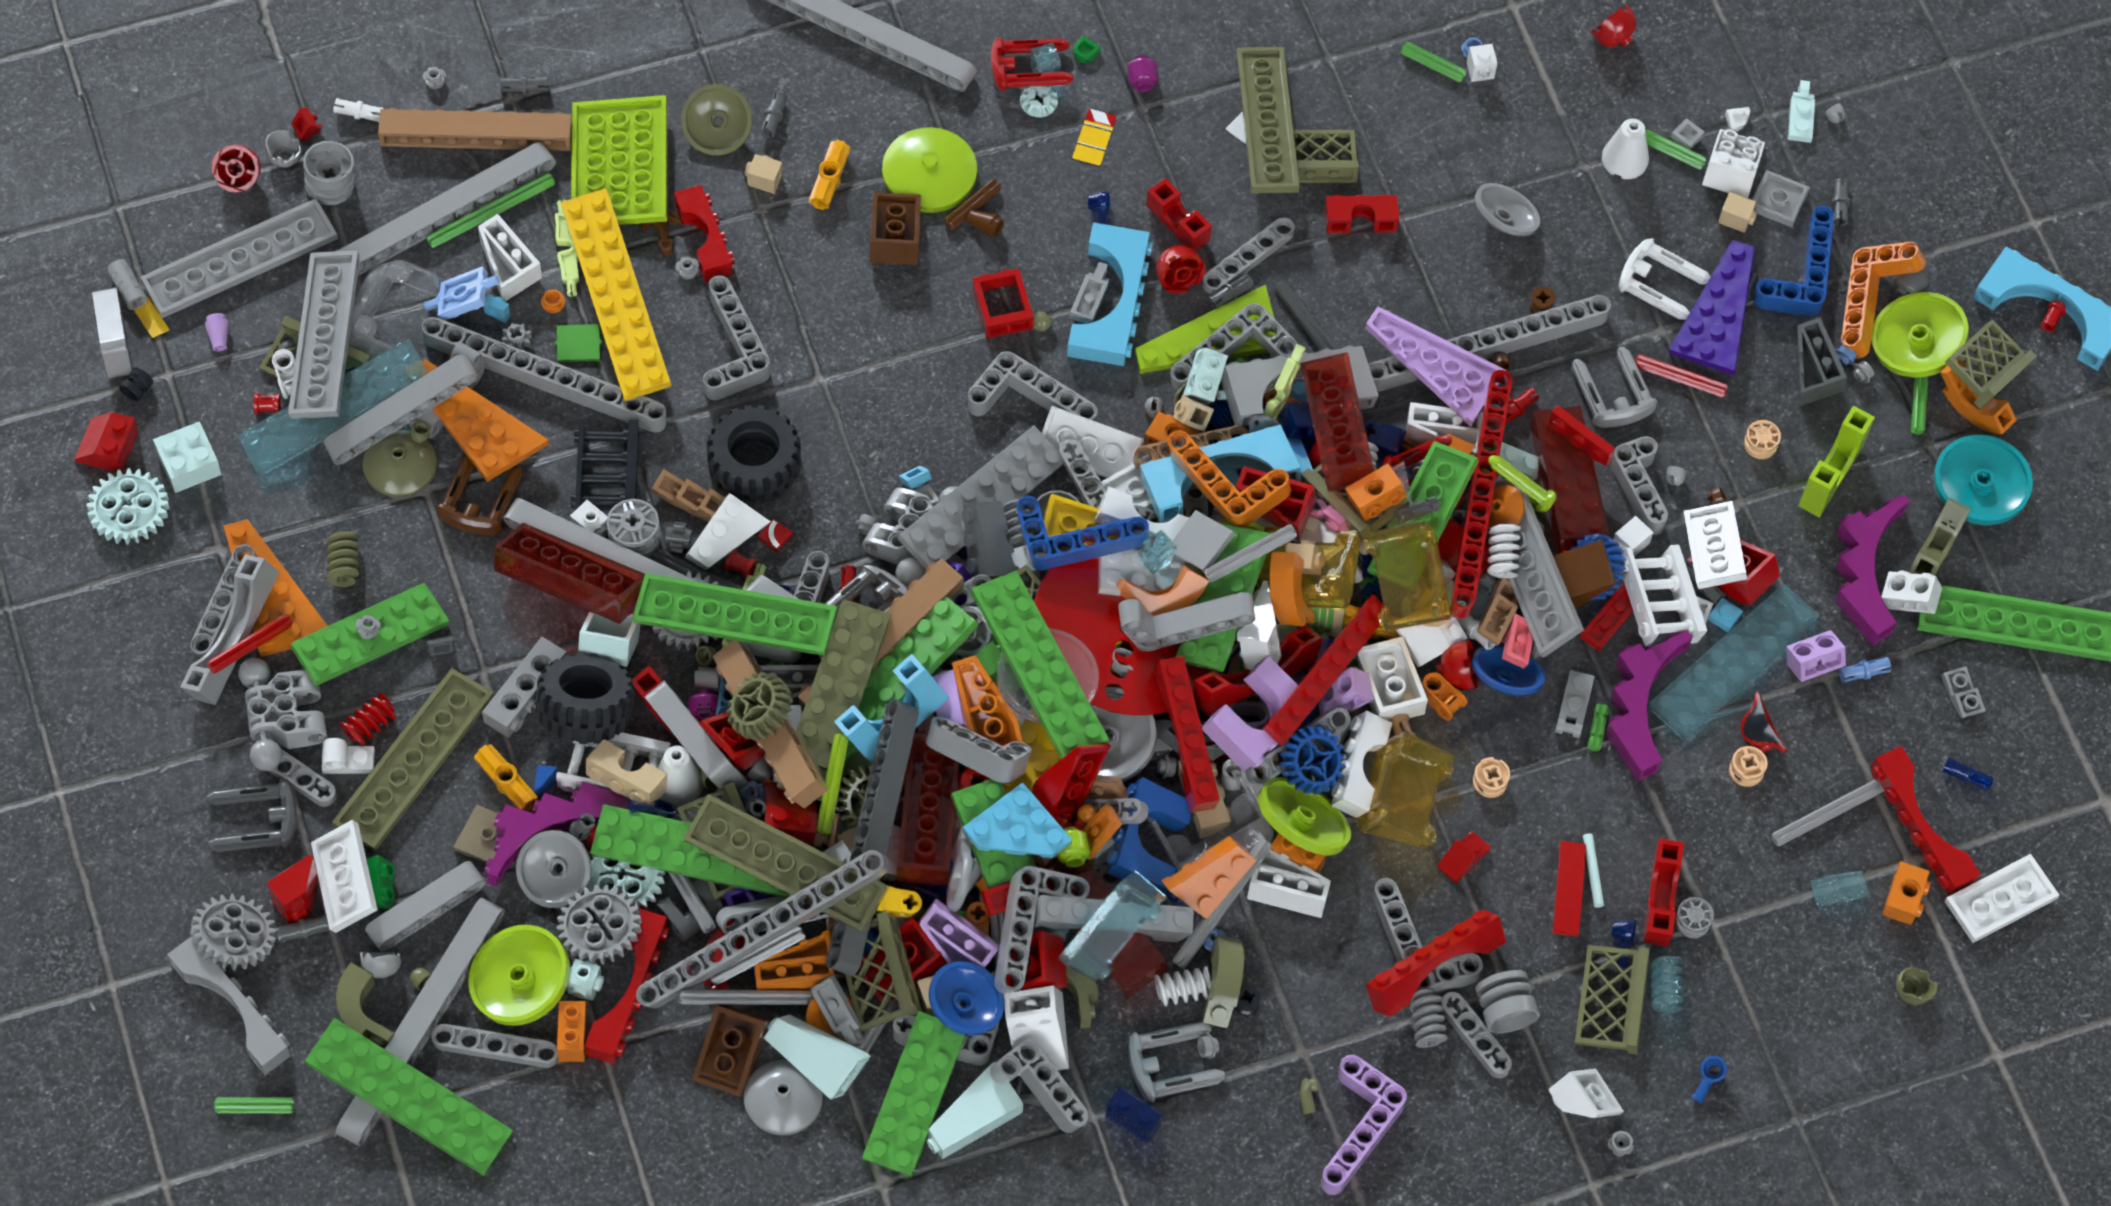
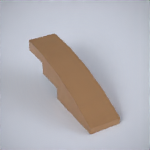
(687, 495)
(1498, 611)

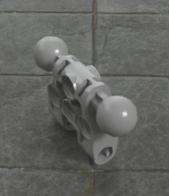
(882, 541)
(268, 716)

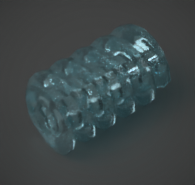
(1665, 984)

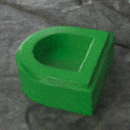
(1085, 50)

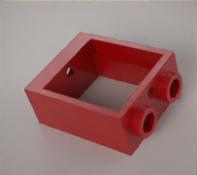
(1005, 323)

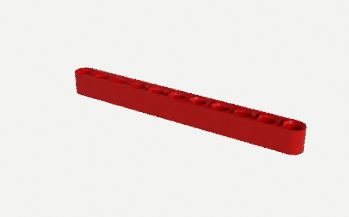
(1480, 503)

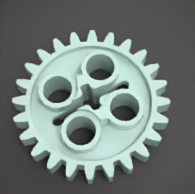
(128, 506)
(646, 887)

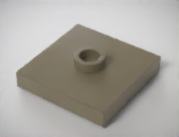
(478, 835)

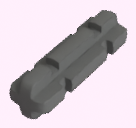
(1417, 509)

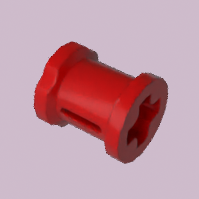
(266, 403)
(740, 564)

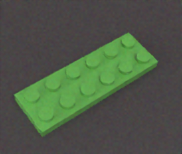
(1442, 476)
(341, 648)
(1214, 650)
(914, 1095)

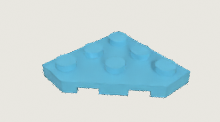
(1018, 827)

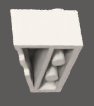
(727, 529)

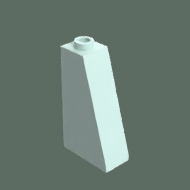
(816, 1054)
(974, 1114)

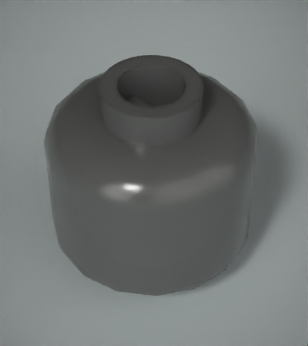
(1911, 283)

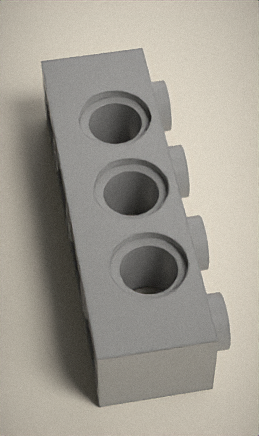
(511, 693)

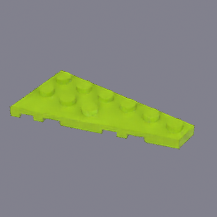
(1171, 347)

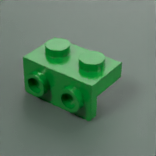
(382, 881)

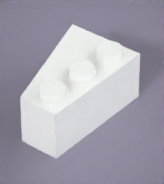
(508, 258)
(1431, 421)
(1288, 885)

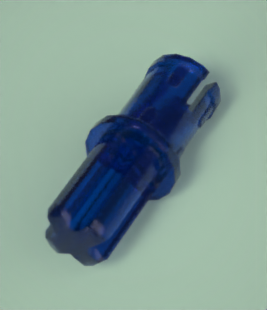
(1967, 774)

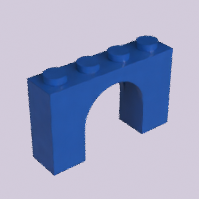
(1128, 853)

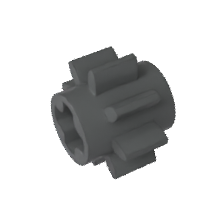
(678, 537)

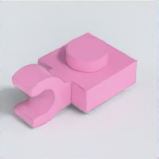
(1332, 517)

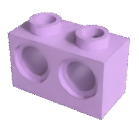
(1816, 655)
(1348, 692)

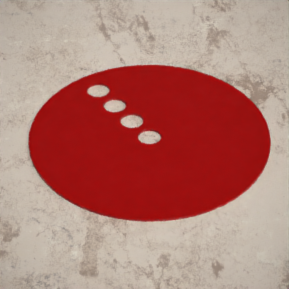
(1072, 604)

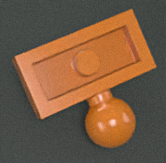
(1099, 825)

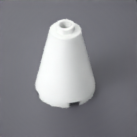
(1627, 150)
(683, 776)

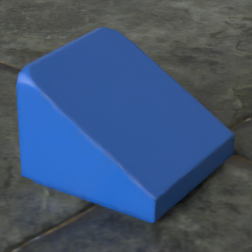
(544, 779)

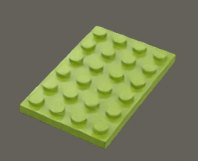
(624, 150)

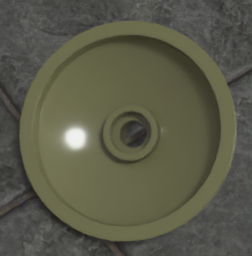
(700, 115)
(402, 474)

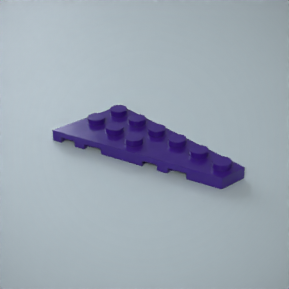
(1717, 319)

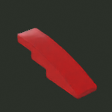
(1569, 888)

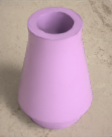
(217, 331)

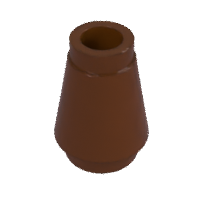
(987, 223)

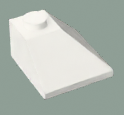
(1432, 639)
(1585, 1094)

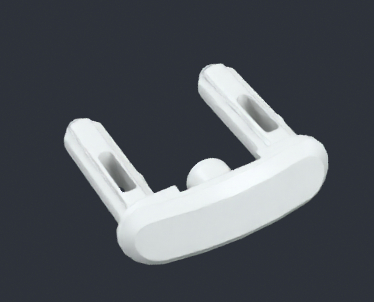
(1636, 265)

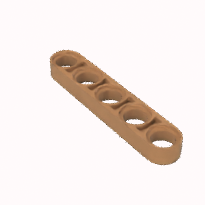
(1154, 450)

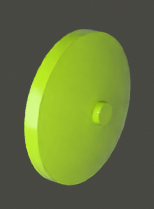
(930, 165)
(1919, 334)
(1304, 818)
(519, 975)

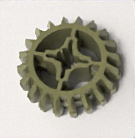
(759, 706)
(852, 786)

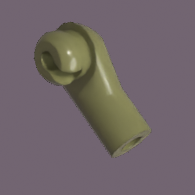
(1305, 1095)

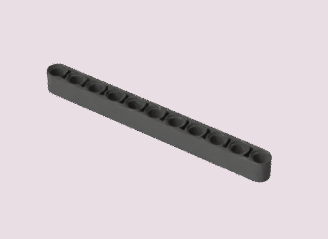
(876, 819)

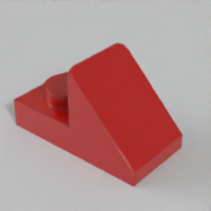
(1463, 856)

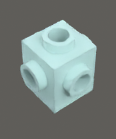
(585, 979)

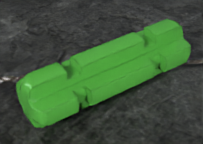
(1598, 727)

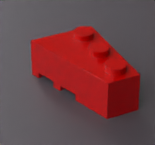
(1293, 510)

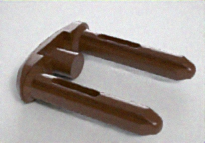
(469, 519)

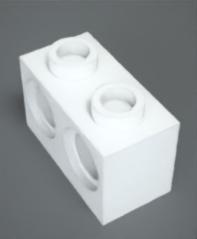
(1911, 595)

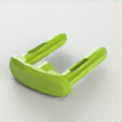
(1539, 497)

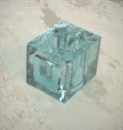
(1045, 59)
(1157, 552)

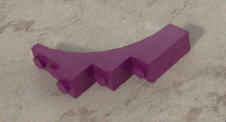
(1860, 595)
(1630, 728)
(550, 813)

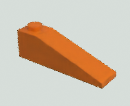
(983, 704)

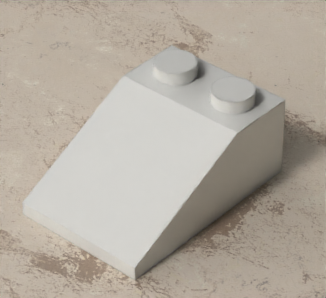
(1392, 679)

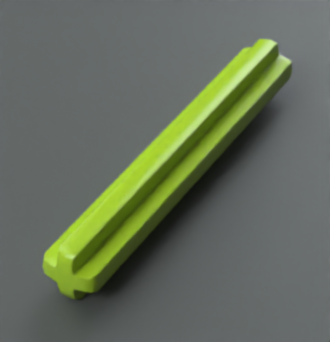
(832, 782)

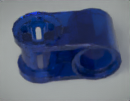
(1386, 437)

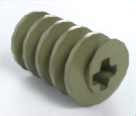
(342, 558)

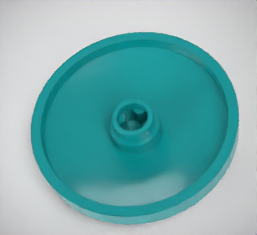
(1985, 477)

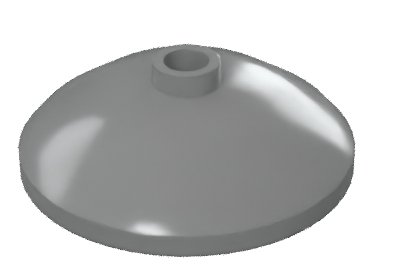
(1507, 209)
(538, 871)
(781, 1112)

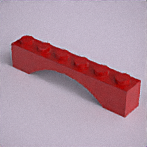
(1217, 689)
(1178, 697)
(1951, 865)
(1396, 986)
(609, 1032)

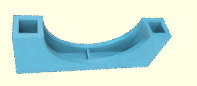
(2018, 276)
(1109, 338)
(1257, 450)

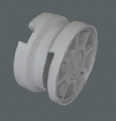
(1693, 918)

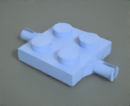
(462, 293)

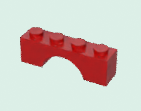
(695, 210)
(1662, 892)

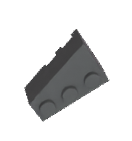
(1818, 363)
(986, 539)

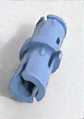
(1864, 669)

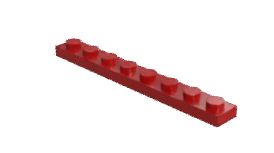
(1325, 671)

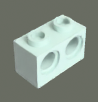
(1205, 375)

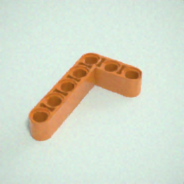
(1865, 274)
(1220, 485)

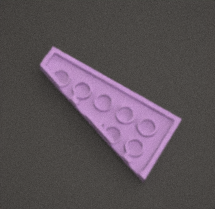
(1446, 369)

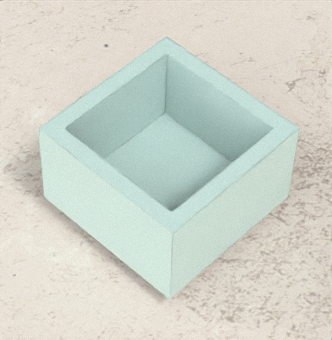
(187, 457)
(609, 638)

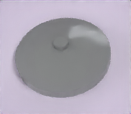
(1130, 737)

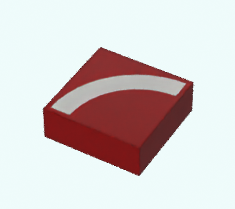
(775, 536)

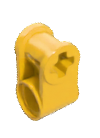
(894, 899)

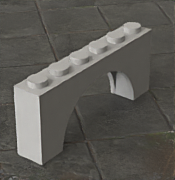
(1250, 381)
(1062, 913)

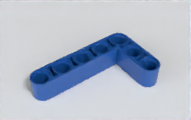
(1813, 270)
(1075, 540)

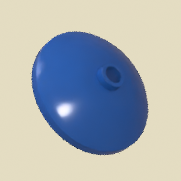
(1505, 676)
(974, 990)

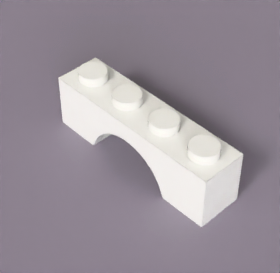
(1119, 506)
(1353, 790)

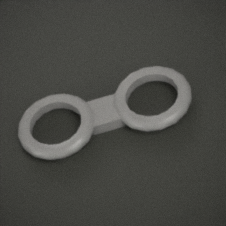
(962, 867)

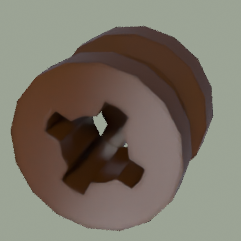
(1537, 304)

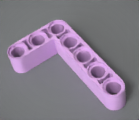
(1367, 1126)

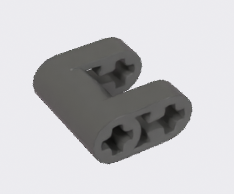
(685, 925)

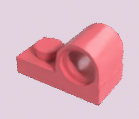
(1517, 642)

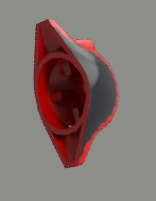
(1759, 729)

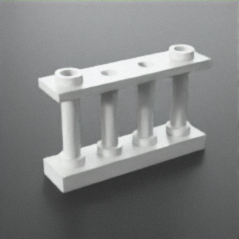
(1677, 581)
(633, 747)

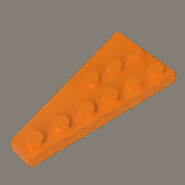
(486, 432)
(283, 598)

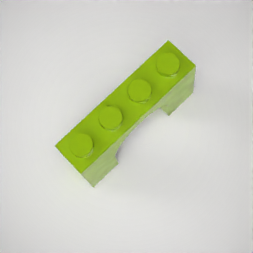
(1830, 473)

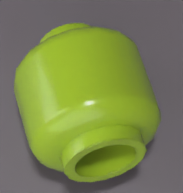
(1077, 851)

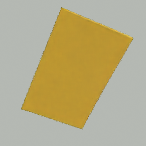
(151, 319)

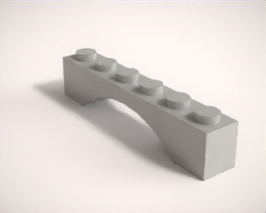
(251, 588)
(262, 1042)

